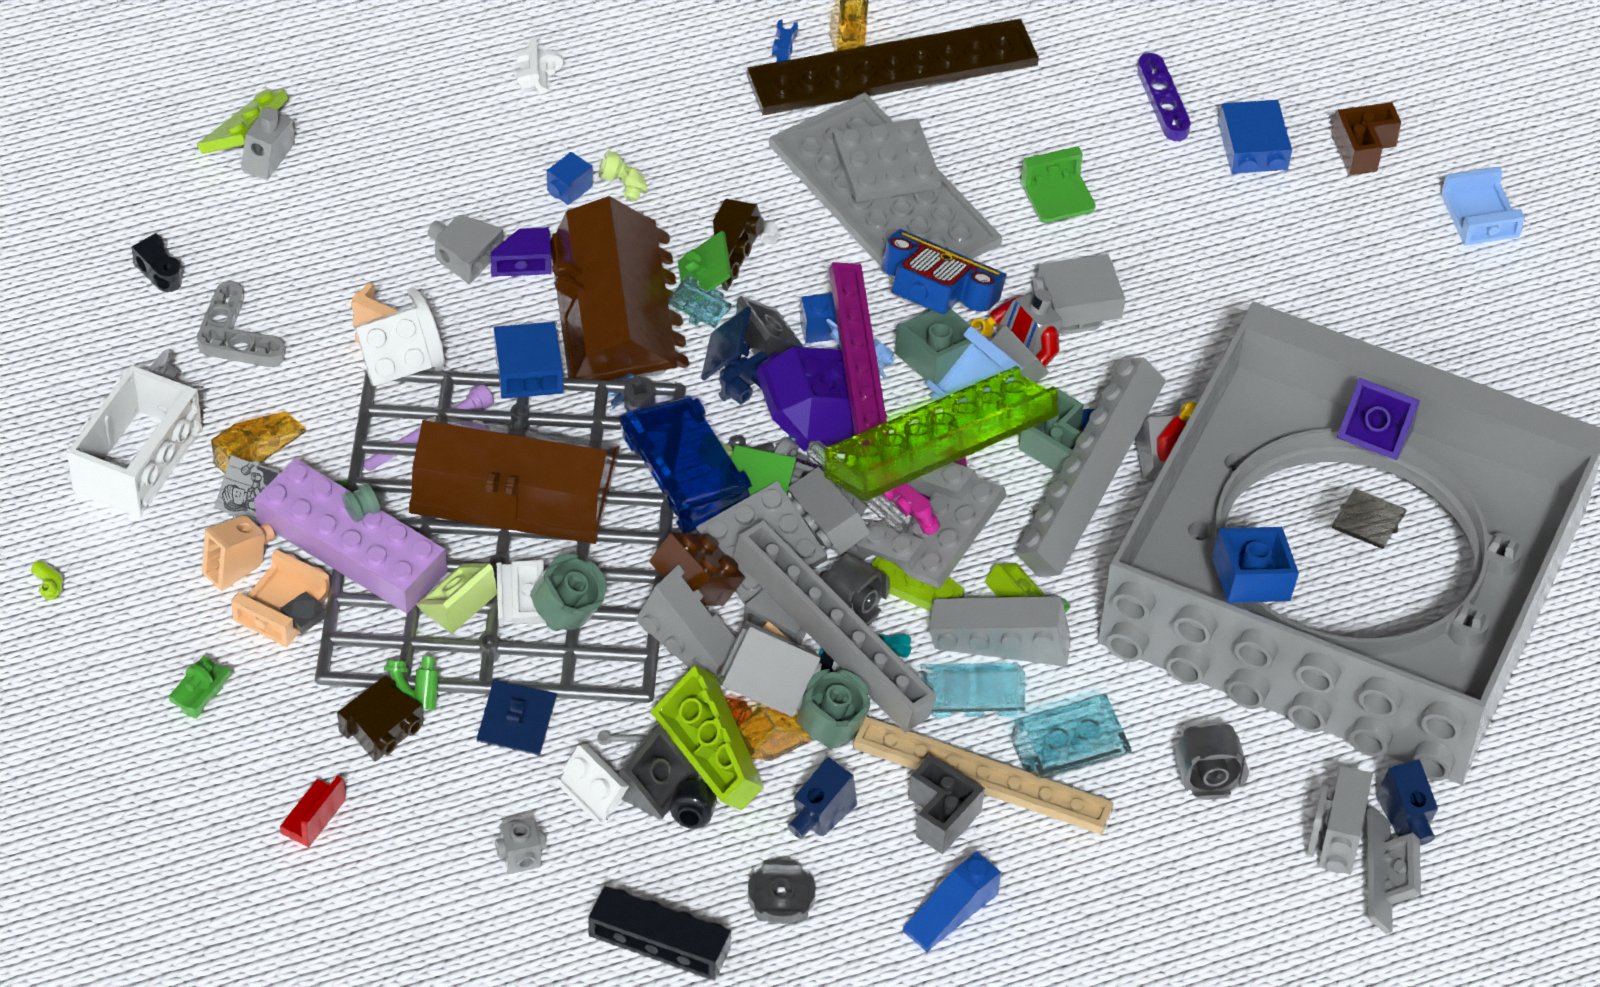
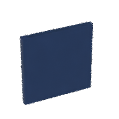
(727, 343)
(516, 717)

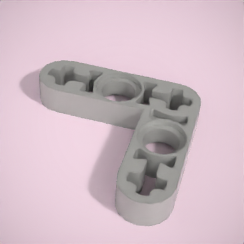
(224, 331)

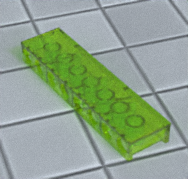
(939, 436)

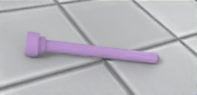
(478, 398)

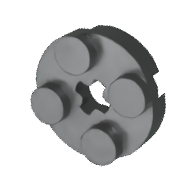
(776, 908)

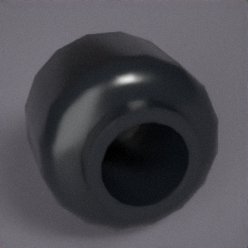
(693, 804)

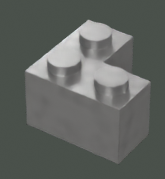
(947, 800)

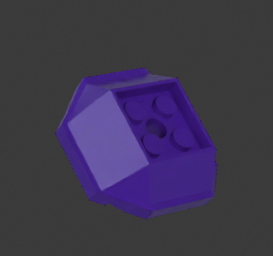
(808, 394)

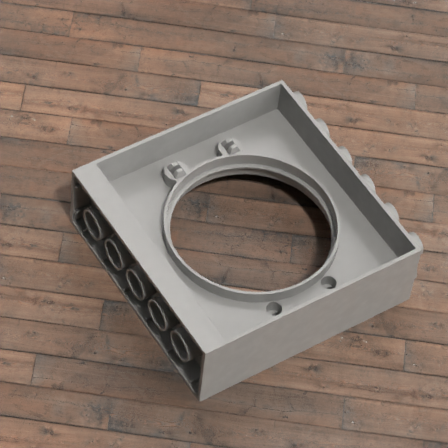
(1277, 402)

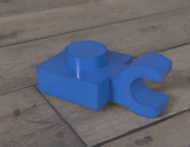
(784, 46)

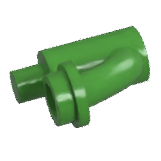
(425, 682)

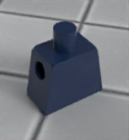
(823, 800)
(1408, 800)

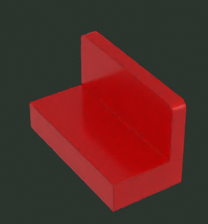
(314, 811)

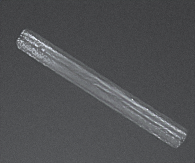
(879, 505)

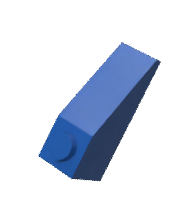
(954, 901)

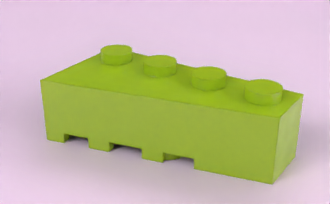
(708, 736)

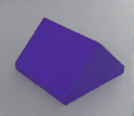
(1379, 419)

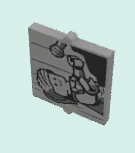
(241, 485)

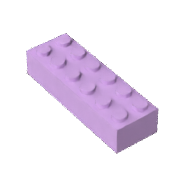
(373, 552)

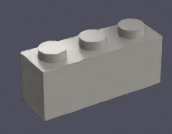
(827, 511)

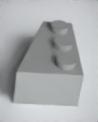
(684, 624)

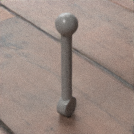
(605, 738)

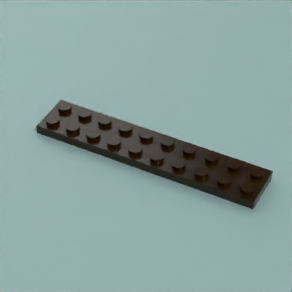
(891, 66)

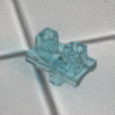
(698, 303)

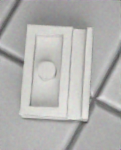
(514, 589)
(592, 784)

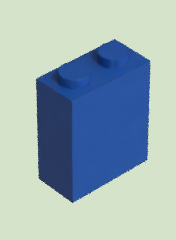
(1254, 136)
(528, 360)

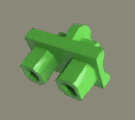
(199, 686)

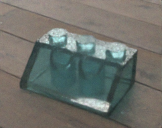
(975, 688)
(1069, 737)

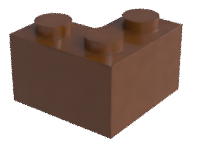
(1364, 133)

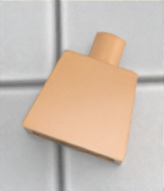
(234, 550)

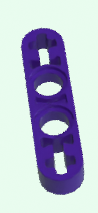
(1166, 96)

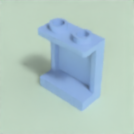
(1481, 206)
(977, 363)

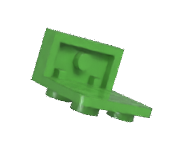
(1056, 185)

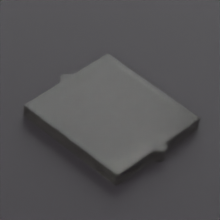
(1369, 518)

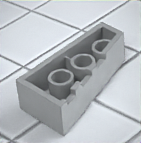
(1003, 628)

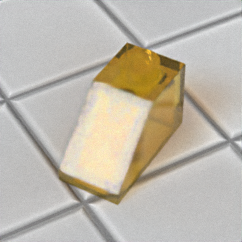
(772, 734)

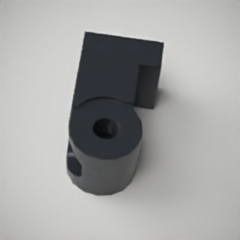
(156, 264)

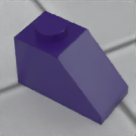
(523, 254)

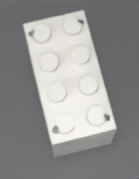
(137, 485)

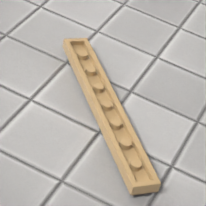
(997, 778)

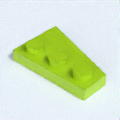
(233, 130)
(913, 590)

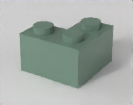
(1055, 438)

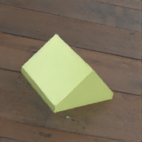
(460, 595)

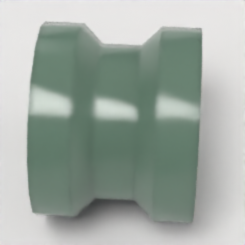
(360, 502)

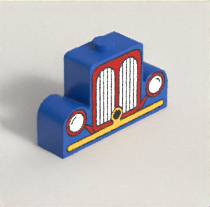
(939, 275)

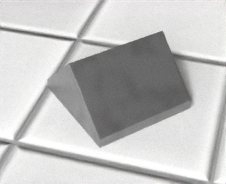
(766, 328)
(655, 773)

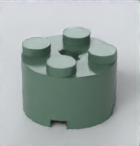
(568, 592)
(834, 707)

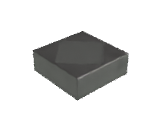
(304, 611)

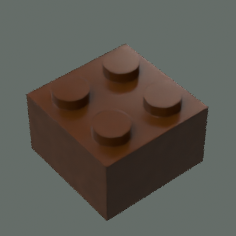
(703, 564)

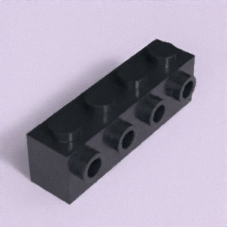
(659, 932)

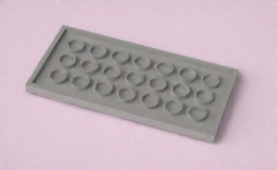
(934, 215)

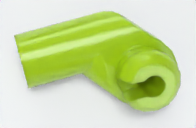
(51, 578)

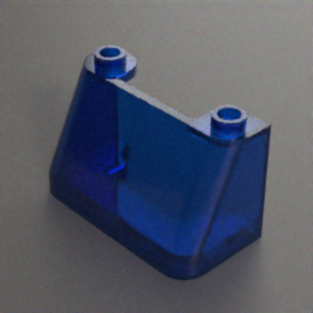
(685, 459)

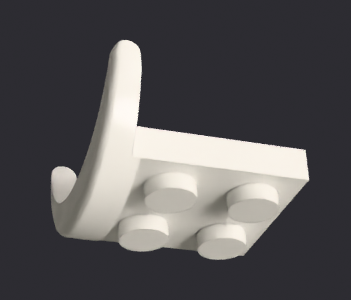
(401, 342)

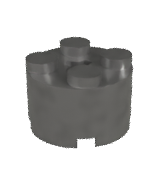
(858, 586)
(1211, 761)

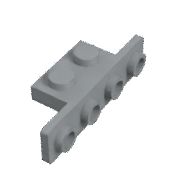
(1392, 869)

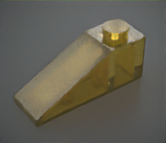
(848, 24)
(255, 439)

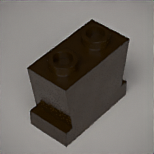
(380, 718)

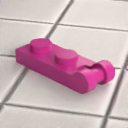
(916, 505)

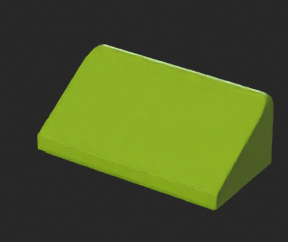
(1012, 581)

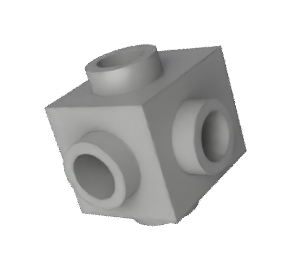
(520, 845)

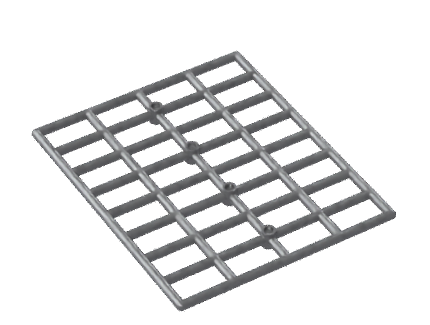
(488, 643)

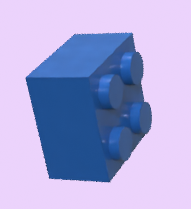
(1255, 564)

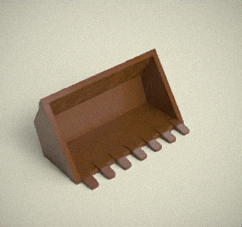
(614, 293)
(512, 478)

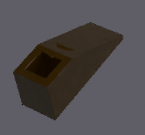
(741, 226)

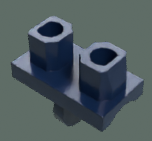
(739, 376)

